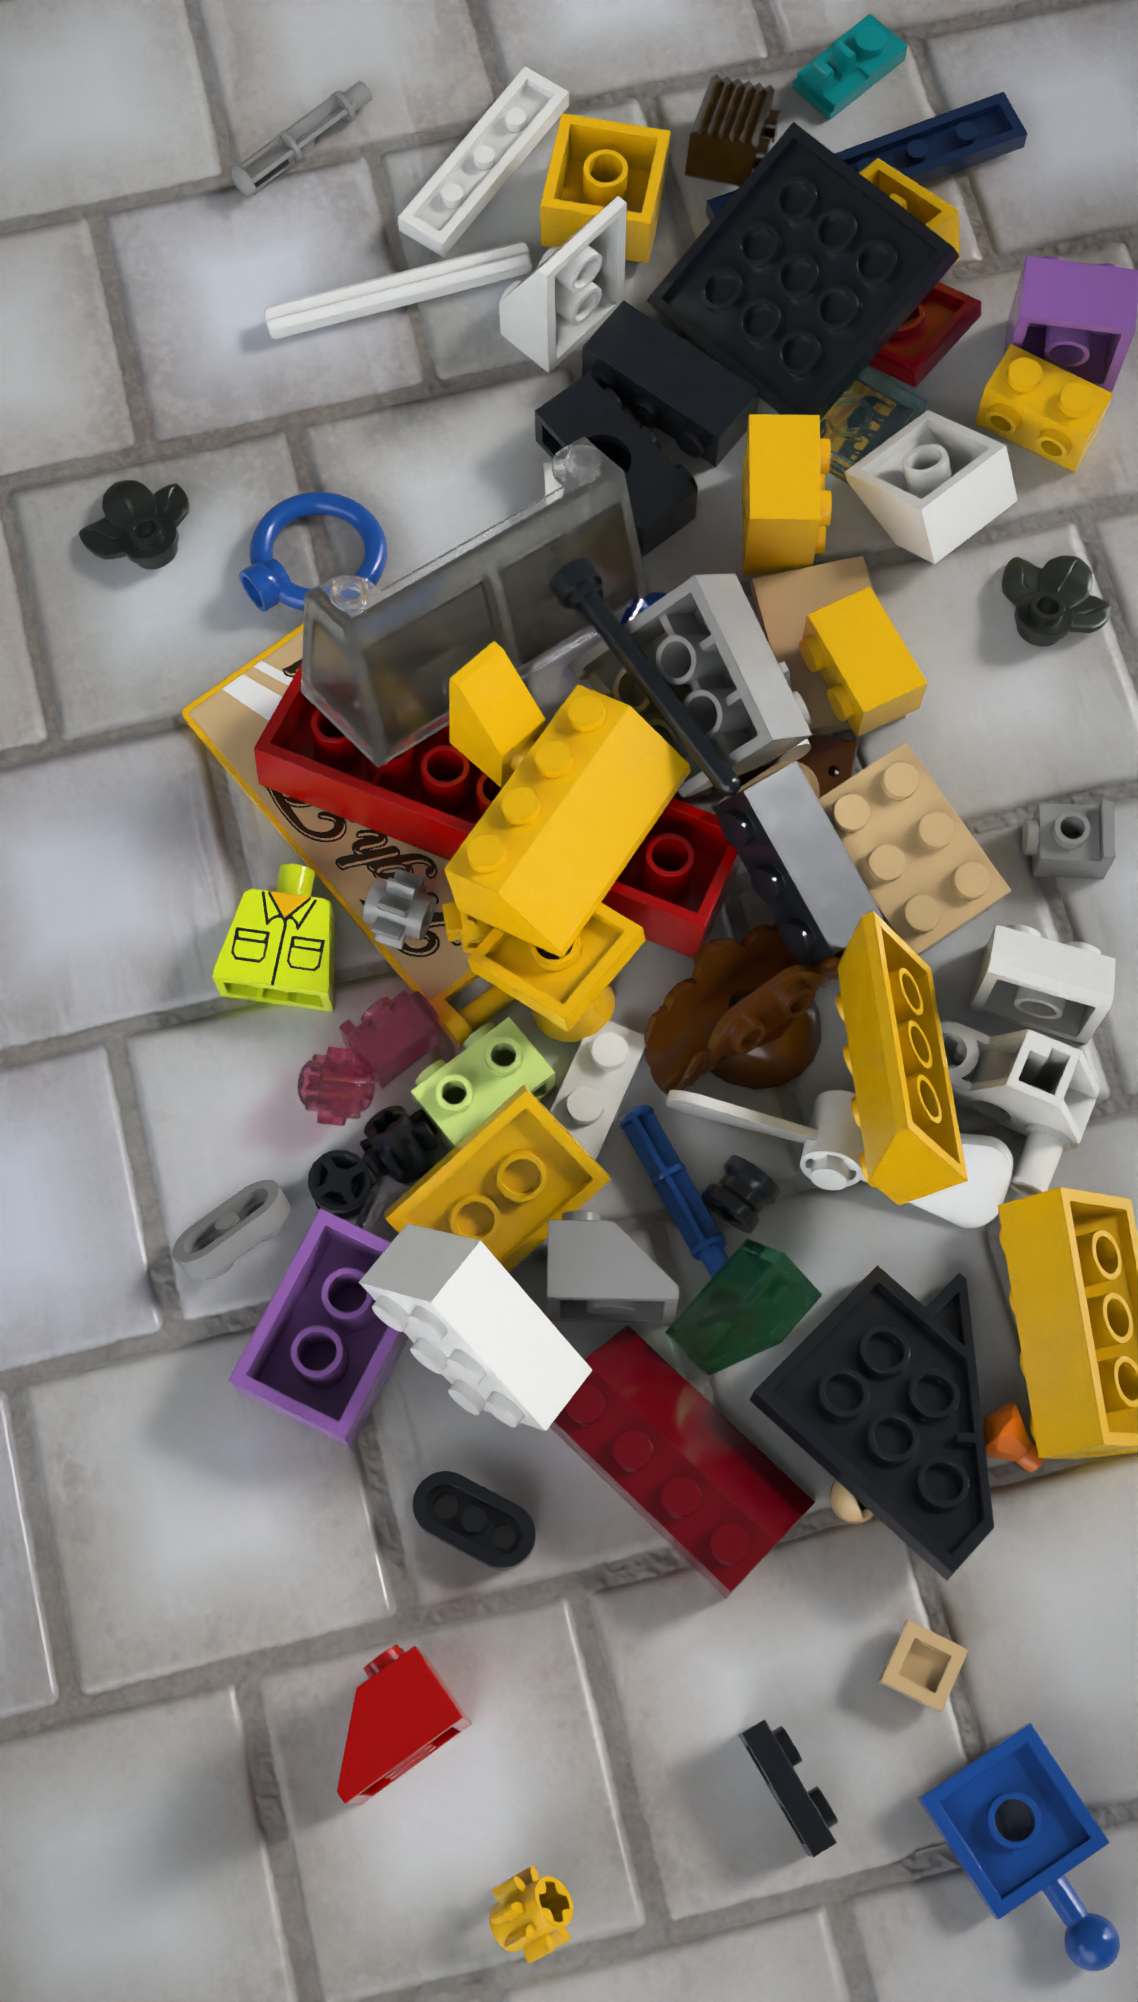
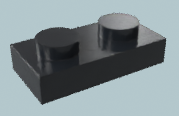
(805, 1811)

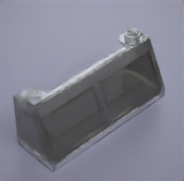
(386, 655)

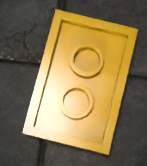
(504, 1182)

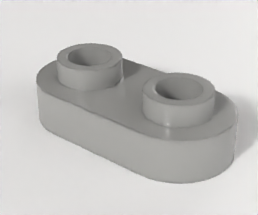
(232, 1230)

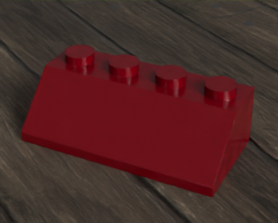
(679, 1461)

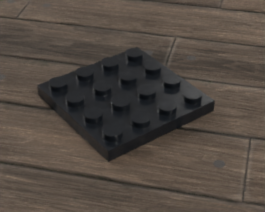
(802, 276)

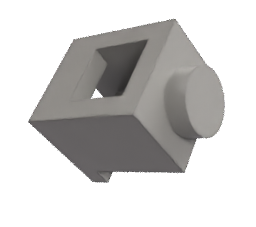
(1065, 857)

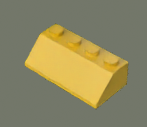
(566, 822)
(897, 1066)
(1076, 1318)

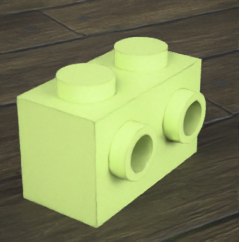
(480, 1080)

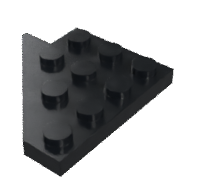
(894, 1413)

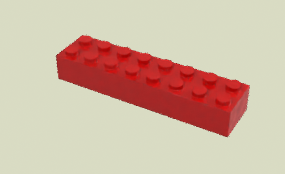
(438, 796)

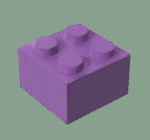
(1075, 316)

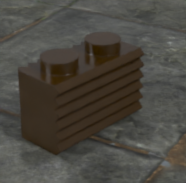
(731, 131)

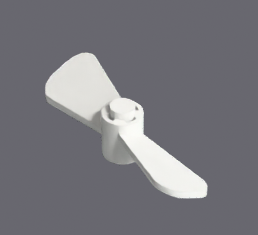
(834, 1147)

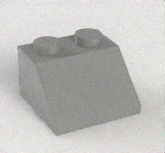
(603, 1274)

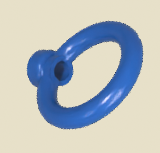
(266, 578)

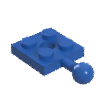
(1057, 1841)

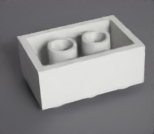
(474, 1327)

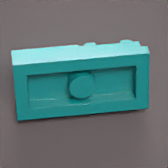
(850, 66)

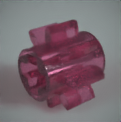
(336, 1086)

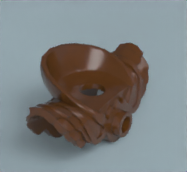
(758, 1040)

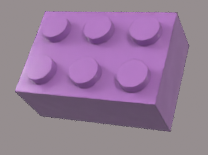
(319, 1343)

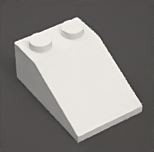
(568, 290)

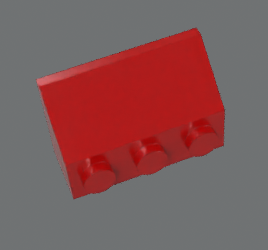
(396, 1722)

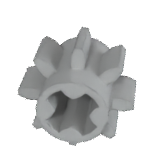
(399, 908)

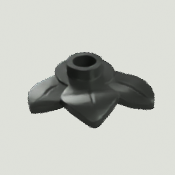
(138, 524)
(1053, 599)

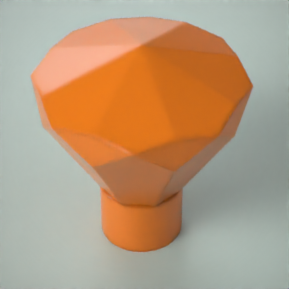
(1008, 1438)

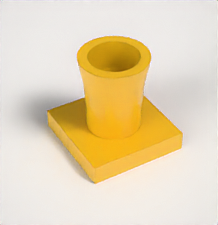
(566, 994)

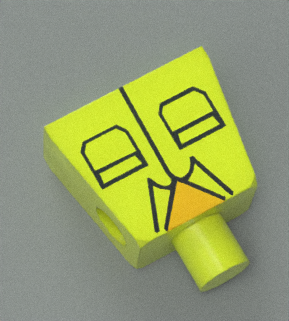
(281, 945)

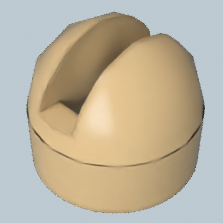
(846, 1506)

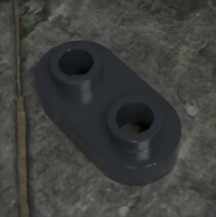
(476, 1519)

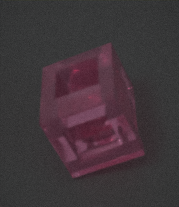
(393, 1035)

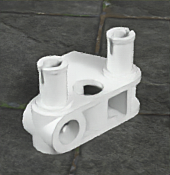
(999, 1075)

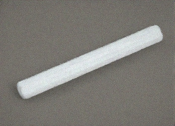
(398, 289)

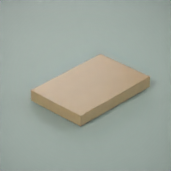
(782, 610)

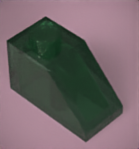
(743, 1308)

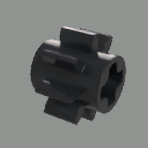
(399, 1144)

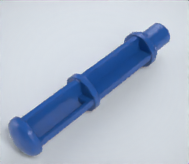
(675, 1187)

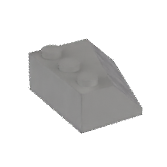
(717, 666)

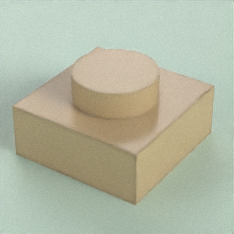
(923, 1666)

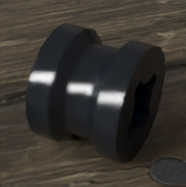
(335, 1174)
(741, 1193)

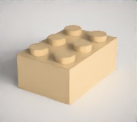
(912, 850)

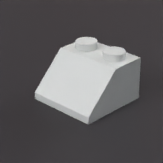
(934, 484)
(1044, 983)

